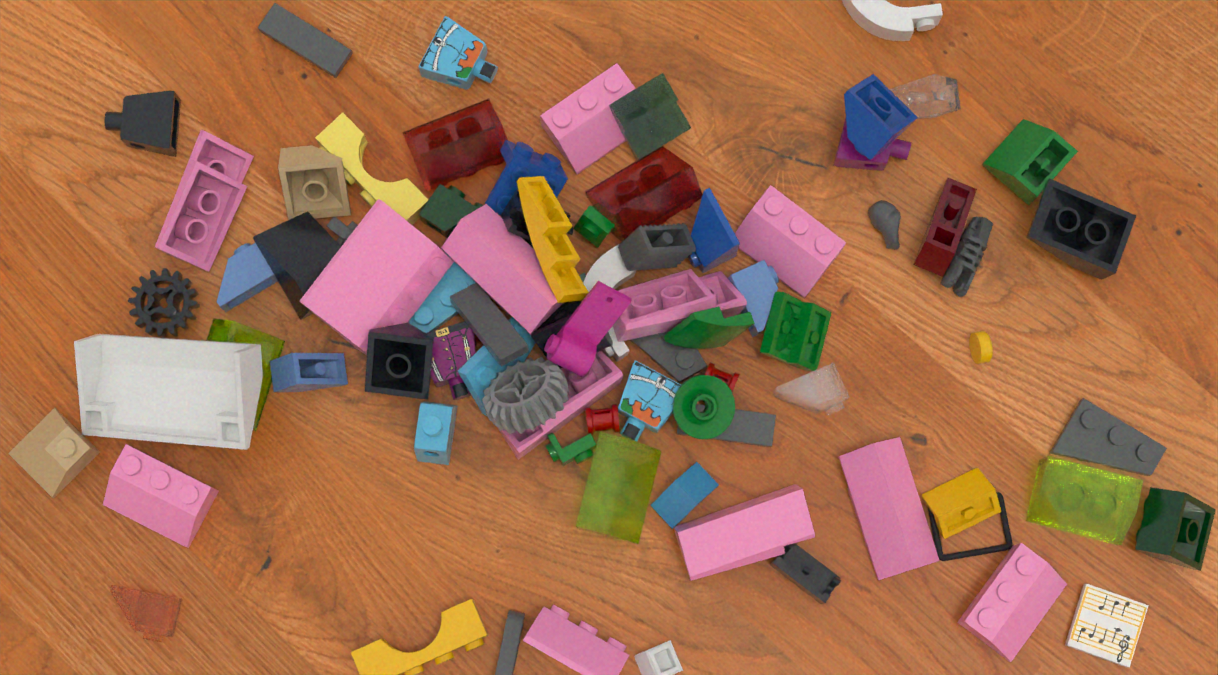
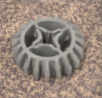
(526, 395)

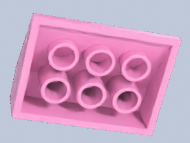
(376, 277)

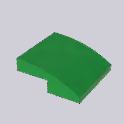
(708, 329)
(795, 332)

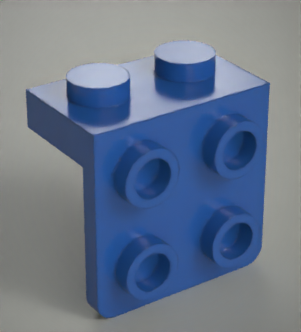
(524, 162)

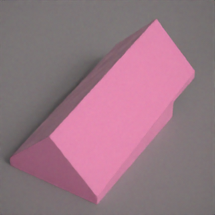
(205, 201)
(502, 267)
(669, 300)
(583, 393)
(888, 508)
(745, 532)

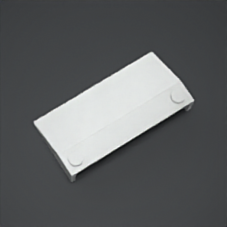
(168, 389)

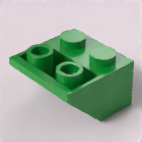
(1029, 159)

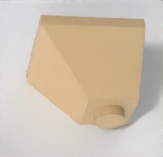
(313, 182)
(54, 453)

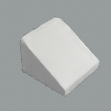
(659, 660)

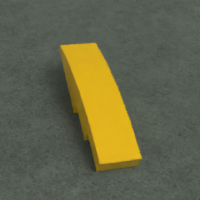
(548, 234)

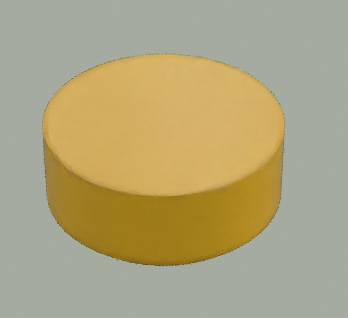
(980, 347)

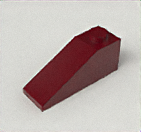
(945, 227)

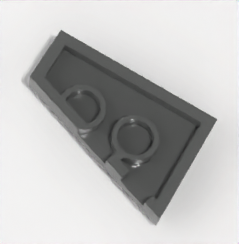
(674, 359)
(1106, 440)

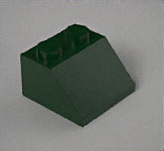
(1175, 528)

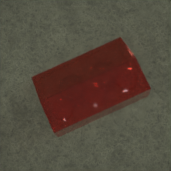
(457, 144)
(646, 192)

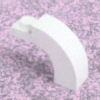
(893, 21)
(612, 272)

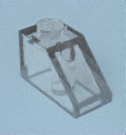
(930, 96)
(815, 391)

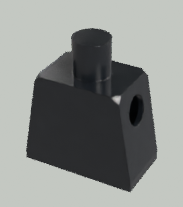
(148, 122)

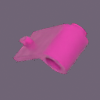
(578, 339)

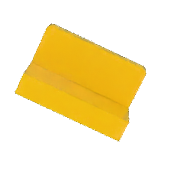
(962, 502)

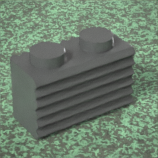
(656, 247)

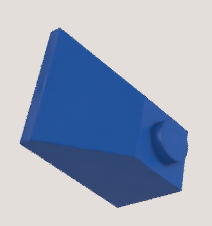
(874, 116)
(712, 235)

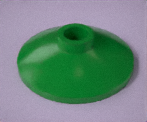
(718, 407)

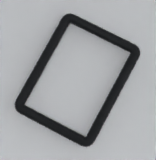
(975, 552)

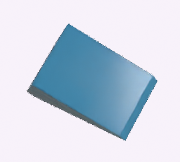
(684, 495)

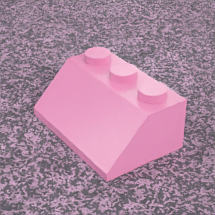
(583, 121)
(788, 241)
(158, 496)
(1013, 601)
(575, 644)

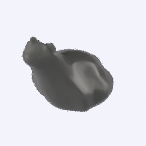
(886, 219)

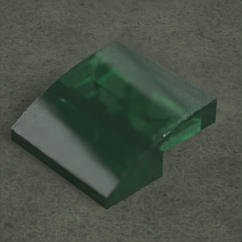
(649, 116)

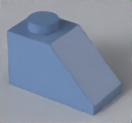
(244, 277)
(758, 286)
(308, 372)

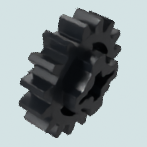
(154, 309)

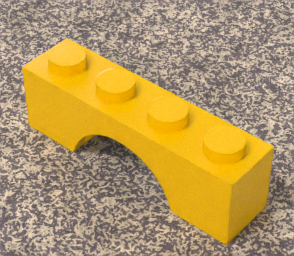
(459, 628)

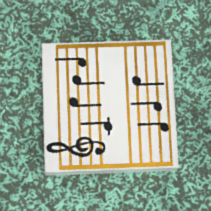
(1106, 625)

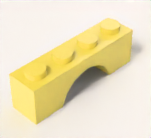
(349, 142)

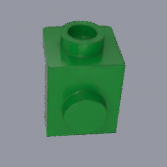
(593, 226)
(579, 450)

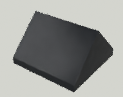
(399, 361)

